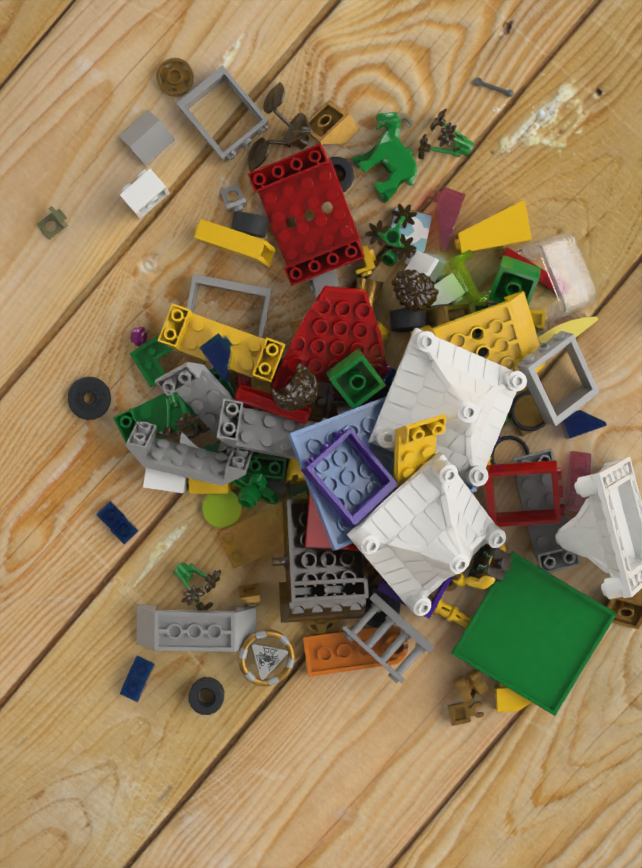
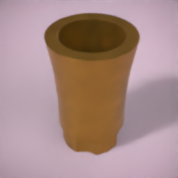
(372, 288)

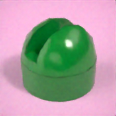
(389, 261)

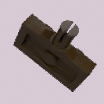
(325, 401)

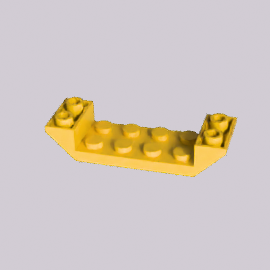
(250, 355)
(415, 446)

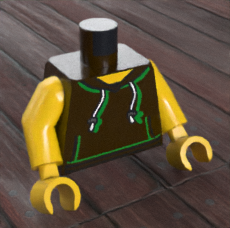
(487, 568)

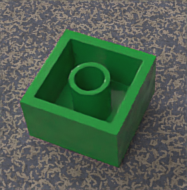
(512, 278)
(355, 379)

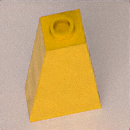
(498, 231)
(235, 242)

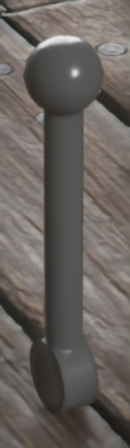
(478, 81)

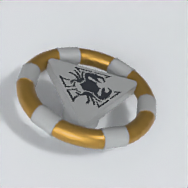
(266, 658)

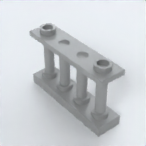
(406, 633)

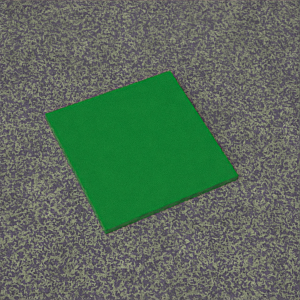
(534, 634)

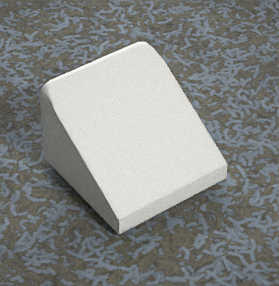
(184, 440)

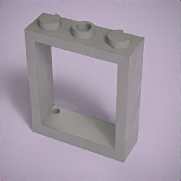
(203, 89)
(576, 399)

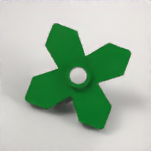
(253, 490)

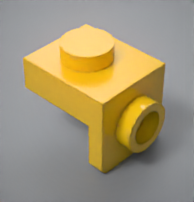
(368, 262)

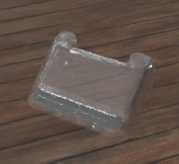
(566, 272)

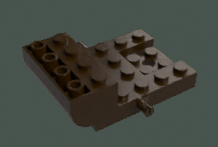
(318, 580)

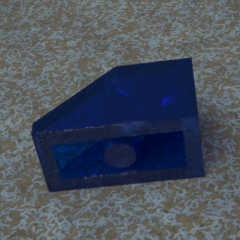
(219, 354)
(580, 423)

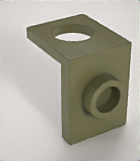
(57, 216)

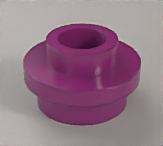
(138, 336)

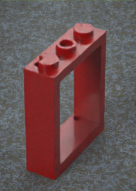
(530, 517)

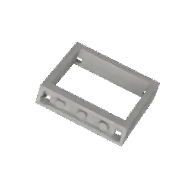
(235, 287)

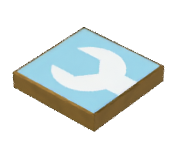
(418, 231)

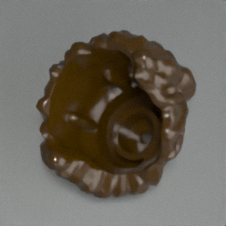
(416, 297)
(299, 392)

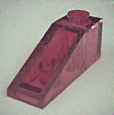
(447, 210)
(578, 466)

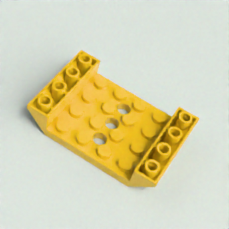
(505, 328)

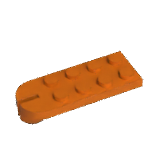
(336, 653)

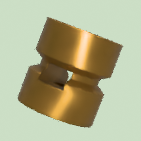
(471, 685)

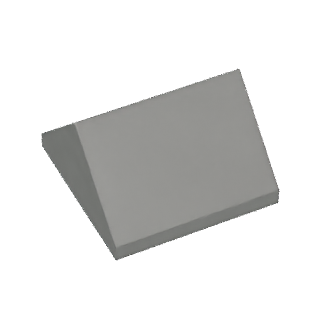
(147, 137)

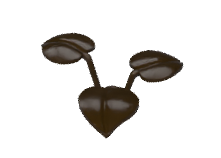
(296, 134)

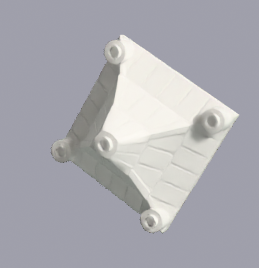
(452, 382)
(609, 527)
(425, 533)

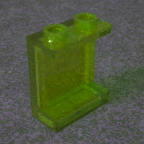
(461, 273)

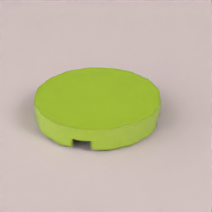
(221, 509)

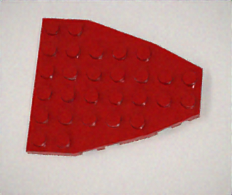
(330, 332)

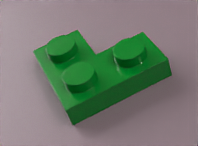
(147, 359)

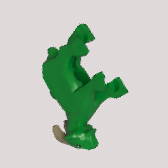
(392, 155)

